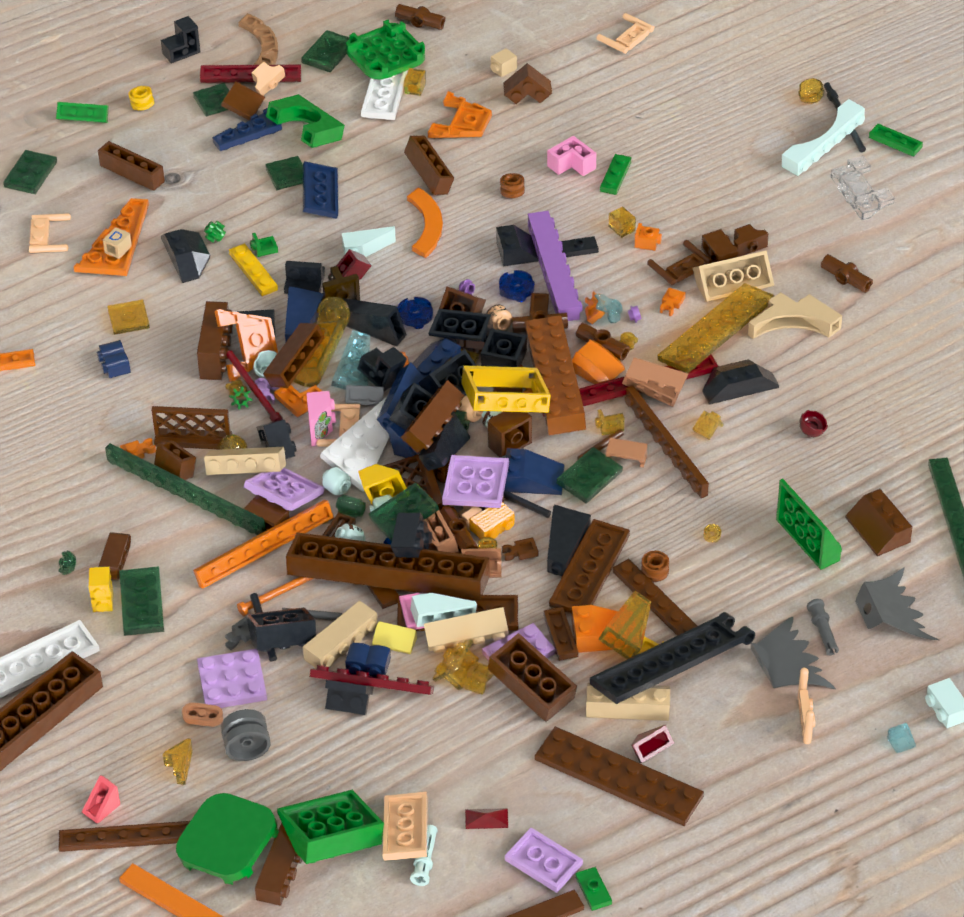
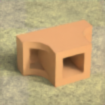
(267, 77)

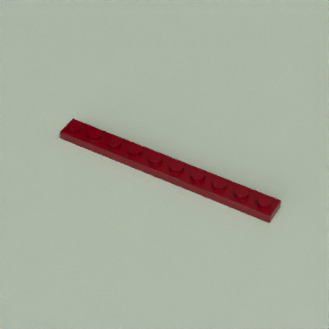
(614, 388)

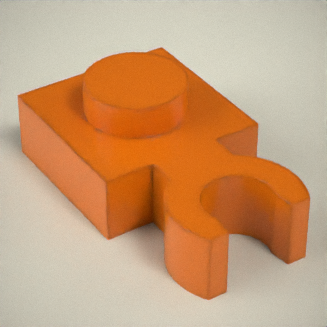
(672, 299)
(592, 313)
(139, 449)

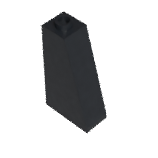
(376, 320)
(447, 443)
(565, 537)

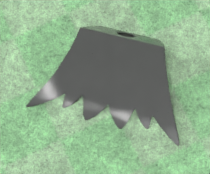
(890, 605)
(784, 658)

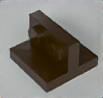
(340, 286)

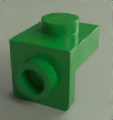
(263, 246)

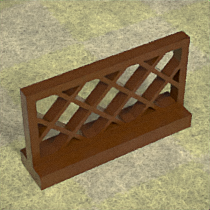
(190, 436)
(428, 477)

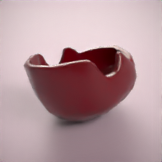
(813, 423)

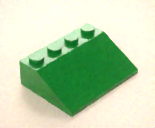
(806, 528)
(331, 826)

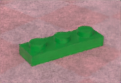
(82, 112)
(895, 140)
(615, 174)

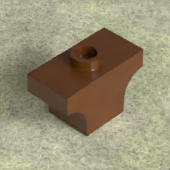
(750, 239)

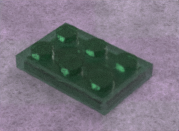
(326, 51)
(30, 172)
(589, 475)
(410, 500)

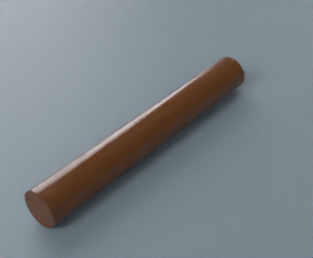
(604, 443)

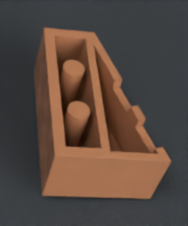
(655, 380)
(442, 536)

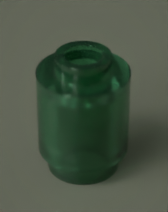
(350, 506)

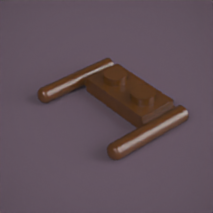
(682, 268)

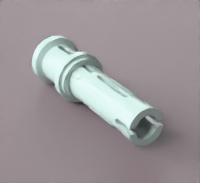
(424, 864)

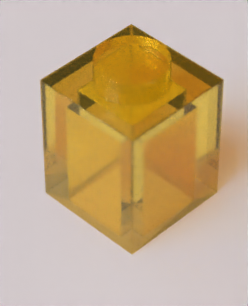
(415, 81)
(622, 222)

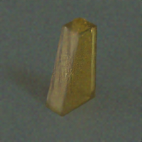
(628, 626)

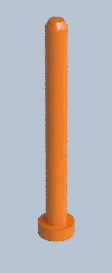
(244, 607)

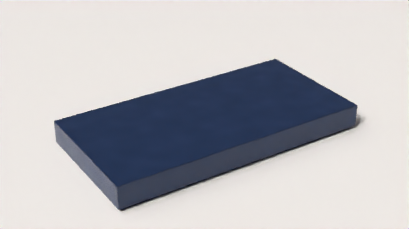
(320, 189)

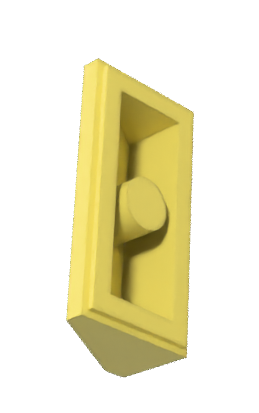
(395, 637)

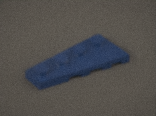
(246, 131)

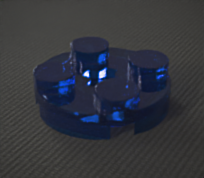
(508, 286)
(419, 319)

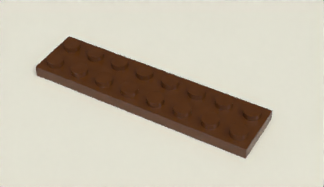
(619, 776)

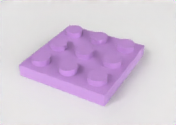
(475, 481)
(284, 488)
(232, 678)

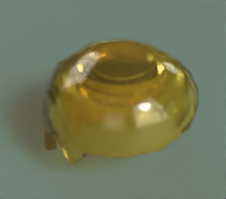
(811, 91)
(232, 442)

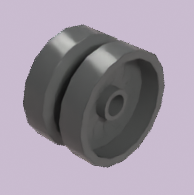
(245, 735)

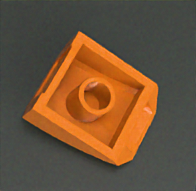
(596, 363)

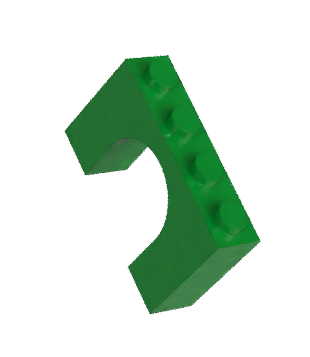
(321, 127)

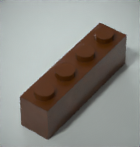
(131, 165)
(429, 165)
(294, 355)
(432, 417)
(277, 870)

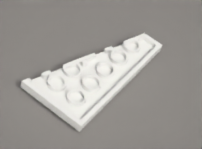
(358, 446)

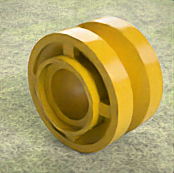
(141, 98)

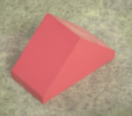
(102, 800)

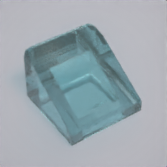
(901, 738)

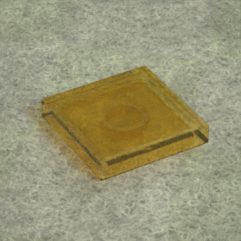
(128, 317)

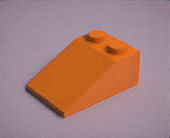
(588, 625)

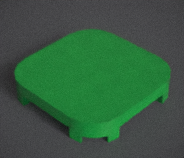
(385, 51)
(226, 837)

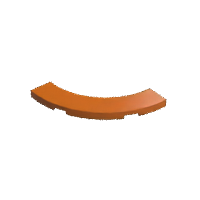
(432, 219)

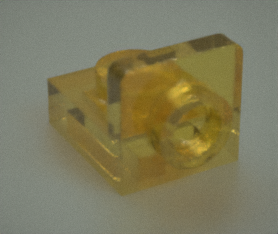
(609, 423)
(477, 678)

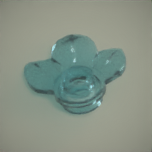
(610, 306)

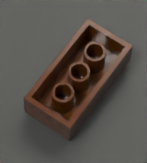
(213, 343)
(532, 677)

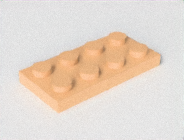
(405, 826)

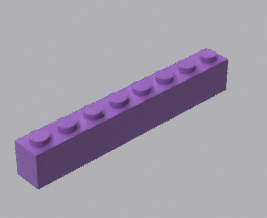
(553, 265)

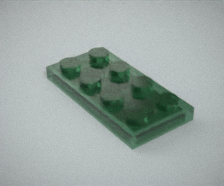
(141, 601)

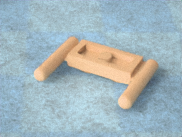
(630, 37)
(40, 233)
(349, 416)
(805, 705)

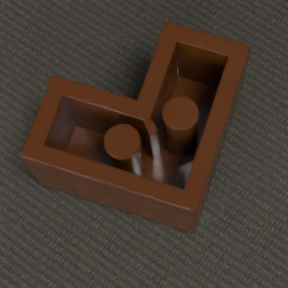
(527, 82)

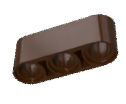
(115, 553)

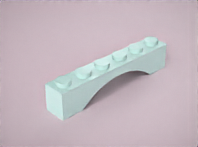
(803, 155)

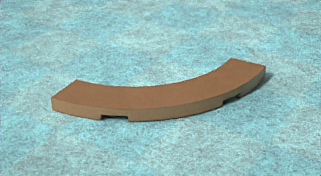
(265, 37)

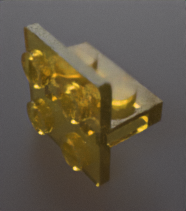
(456, 664)

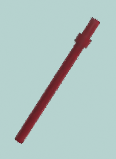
(274, 416)

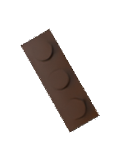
(560, 633)

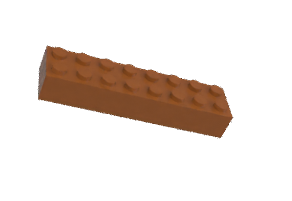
(553, 359)

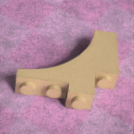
(805, 314)

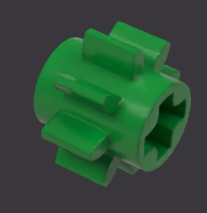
(214, 231)
(237, 393)

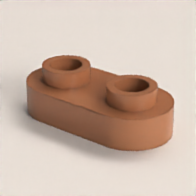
(204, 714)

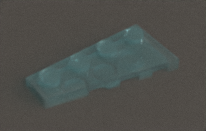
(347, 369)

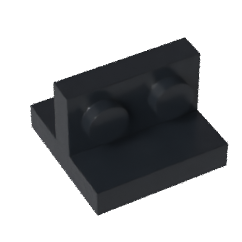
(304, 275)
(348, 697)

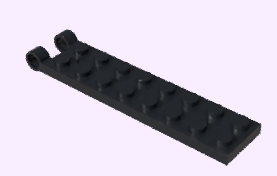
(670, 658)

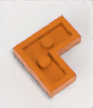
(293, 400)

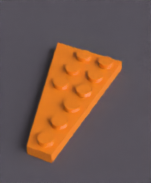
(99, 262)

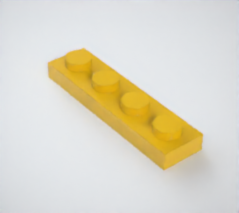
(253, 269)

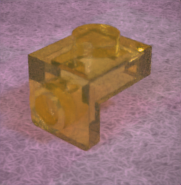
(707, 424)

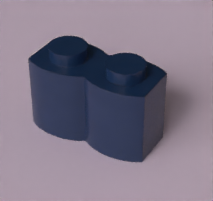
(114, 359)
(368, 658)

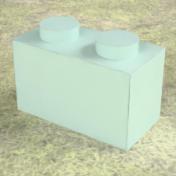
(946, 702)

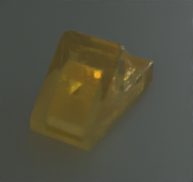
(179, 758)

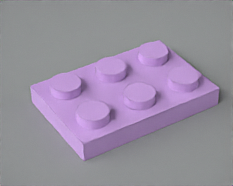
(531, 634)
(543, 860)

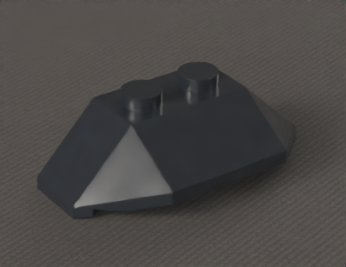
(186, 253)
(737, 380)

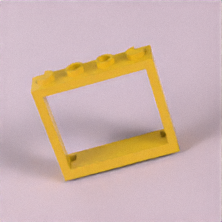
(506, 377)

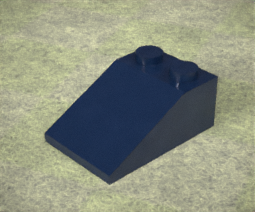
(532, 473)

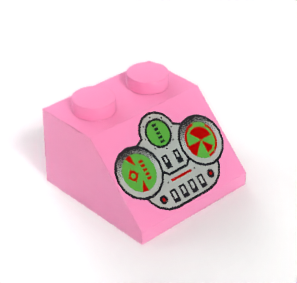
(320, 415)

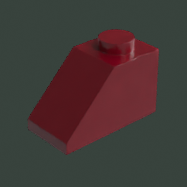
(353, 263)

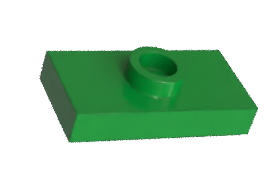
(593, 888)

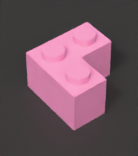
(571, 154)

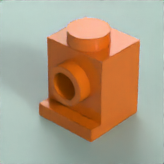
(647, 237)

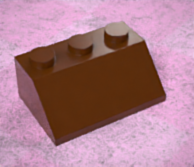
(879, 523)

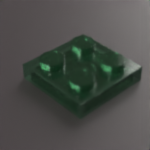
(211, 99)
(285, 172)

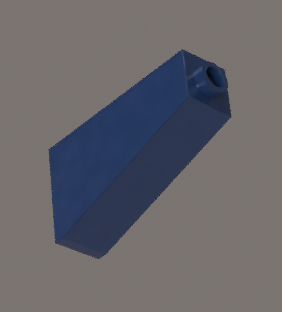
(301, 308)
(403, 380)

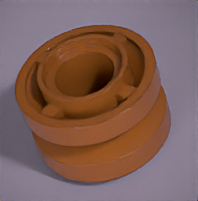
(512, 185)
(655, 565)

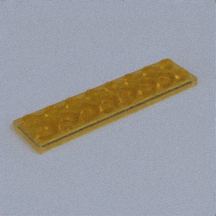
(715, 328)

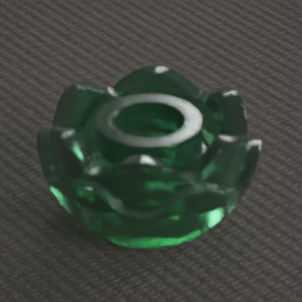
(67, 563)

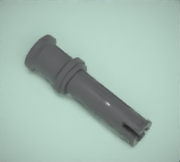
(821, 619)

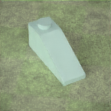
(368, 241)
(438, 607)

